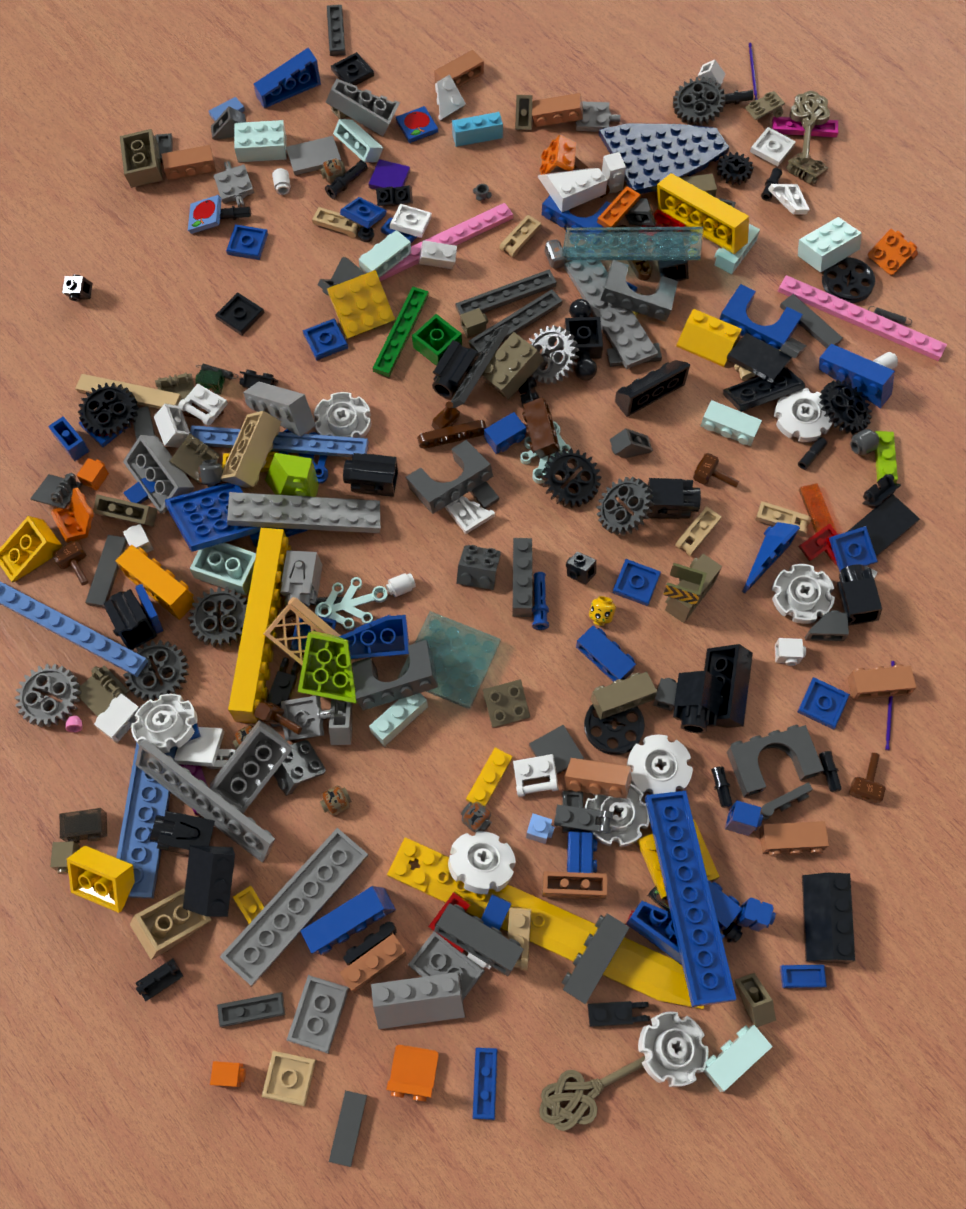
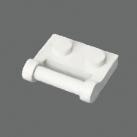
(206, 400)
(533, 769)

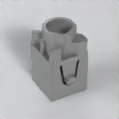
(300, 578)

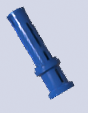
(540, 608)

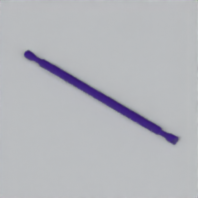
(753, 71)
(889, 718)

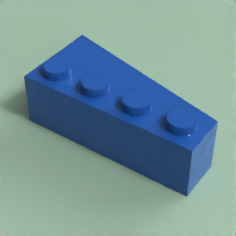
(288, 79)
(868, 376)
(347, 920)
(656, 927)

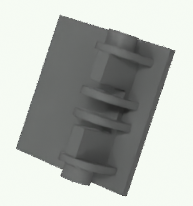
(56, 490)

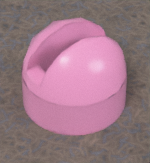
(73, 724)

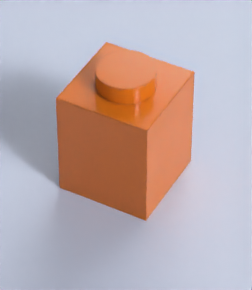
(92, 474)
(227, 1074)

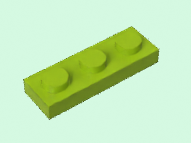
(886, 455)

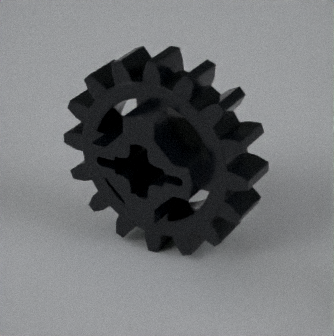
(735, 168)

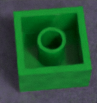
(435, 338)

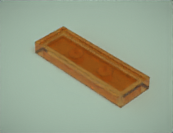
(816, 506)

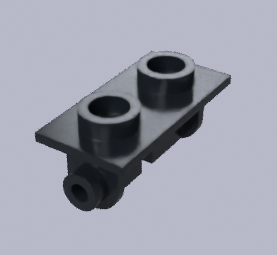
(250, 378)
(529, 388)
(875, 495)
(159, 980)

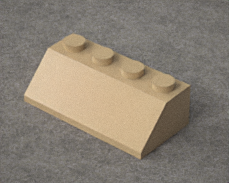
(251, 449)

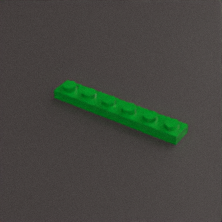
(400, 331)

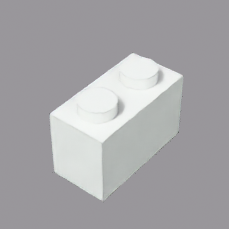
(614, 171)
(437, 254)
(171, 425)
(117, 718)

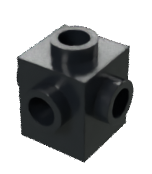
(77, 287)
(581, 567)

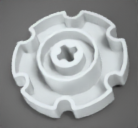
(342, 416)
(801, 416)
(803, 593)
(165, 722)
(670, 756)
(626, 827)
(481, 862)
(673, 1049)

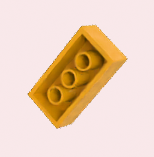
(157, 583)

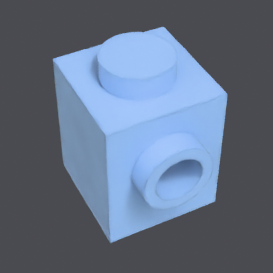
(540, 828)

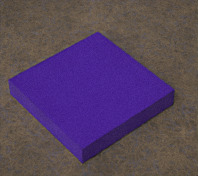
(389, 174)

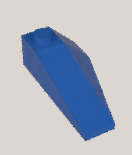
(776, 541)
(380, 638)

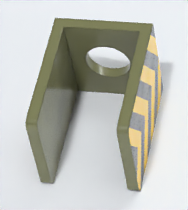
(687, 574)

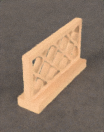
(308, 616)

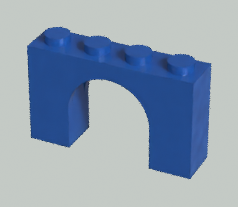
(567, 219)
(774, 334)

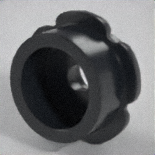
(366, 234)
(733, 932)

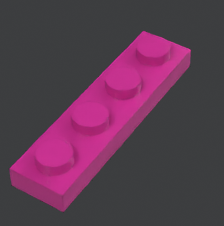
(786, 125)

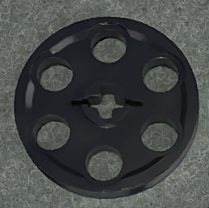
(855, 280)
(617, 734)

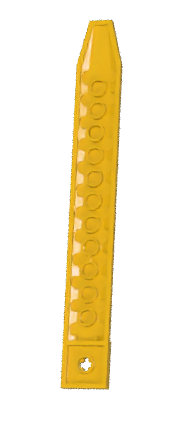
(549, 928)

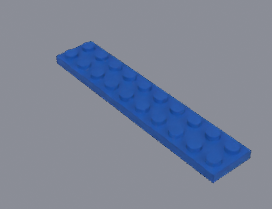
(690, 900)

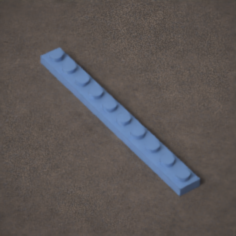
(287, 442)
(72, 630)

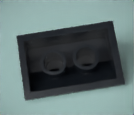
(209, 880)

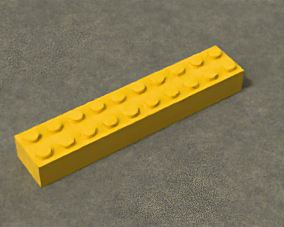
(261, 611)

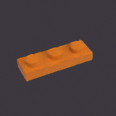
(618, 208)

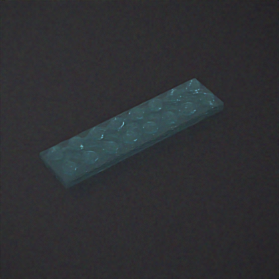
(633, 243)

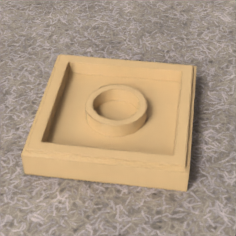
(289, 1078)

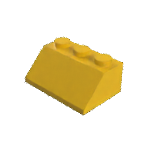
(708, 337)
(100, 878)

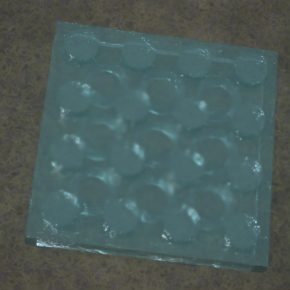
(459, 656)

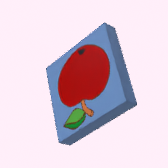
(204, 214)

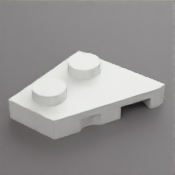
(448, 97)
(790, 197)
(468, 514)

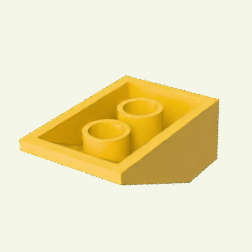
(28, 548)

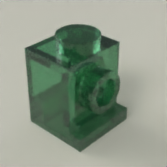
(211, 379)

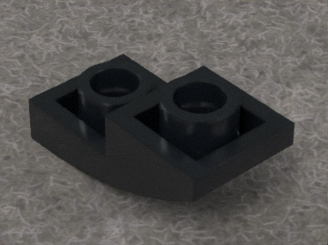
(394, 196)

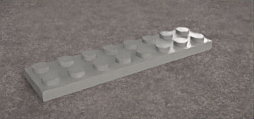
(616, 322)
(303, 512)
(204, 800)
(293, 907)

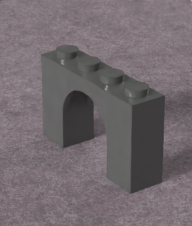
(619, 294)
(437, 494)
(418, 678)
(794, 742)

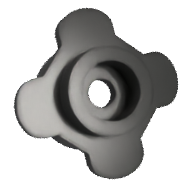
(482, 192)

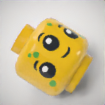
(602, 610)

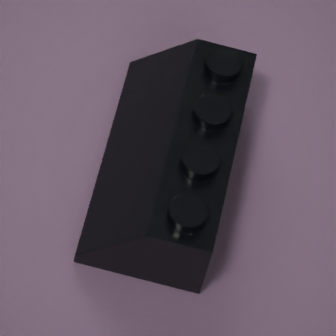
(652, 387)
(732, 667)
(828, 918)

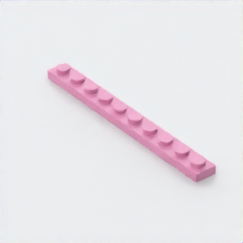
(456, 235)
(863, 318)

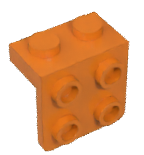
(560, 154)
(892, 251)
(74, 519)
(413, 1072)

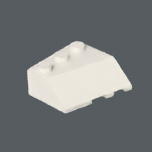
(574, 187)

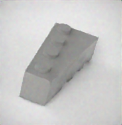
(362, 106)
(282, 404)

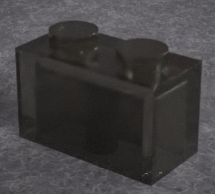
(83, 825)

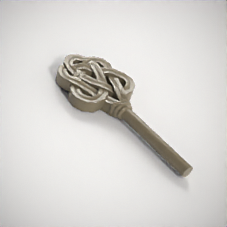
(810, 111)
(553, 1102)

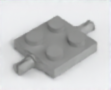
(595, 117)
(234, 184)
(307, 714)

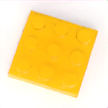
(361, 304)
(649, 852)

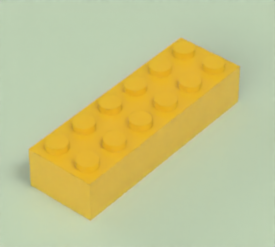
(699, 209)

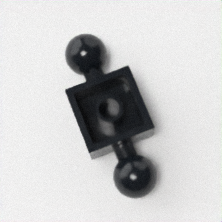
(588, 336)

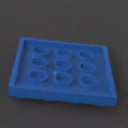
(204, 515)

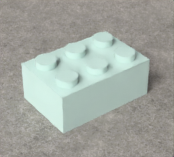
(260, 141)
(829, 244)
(225, 567)

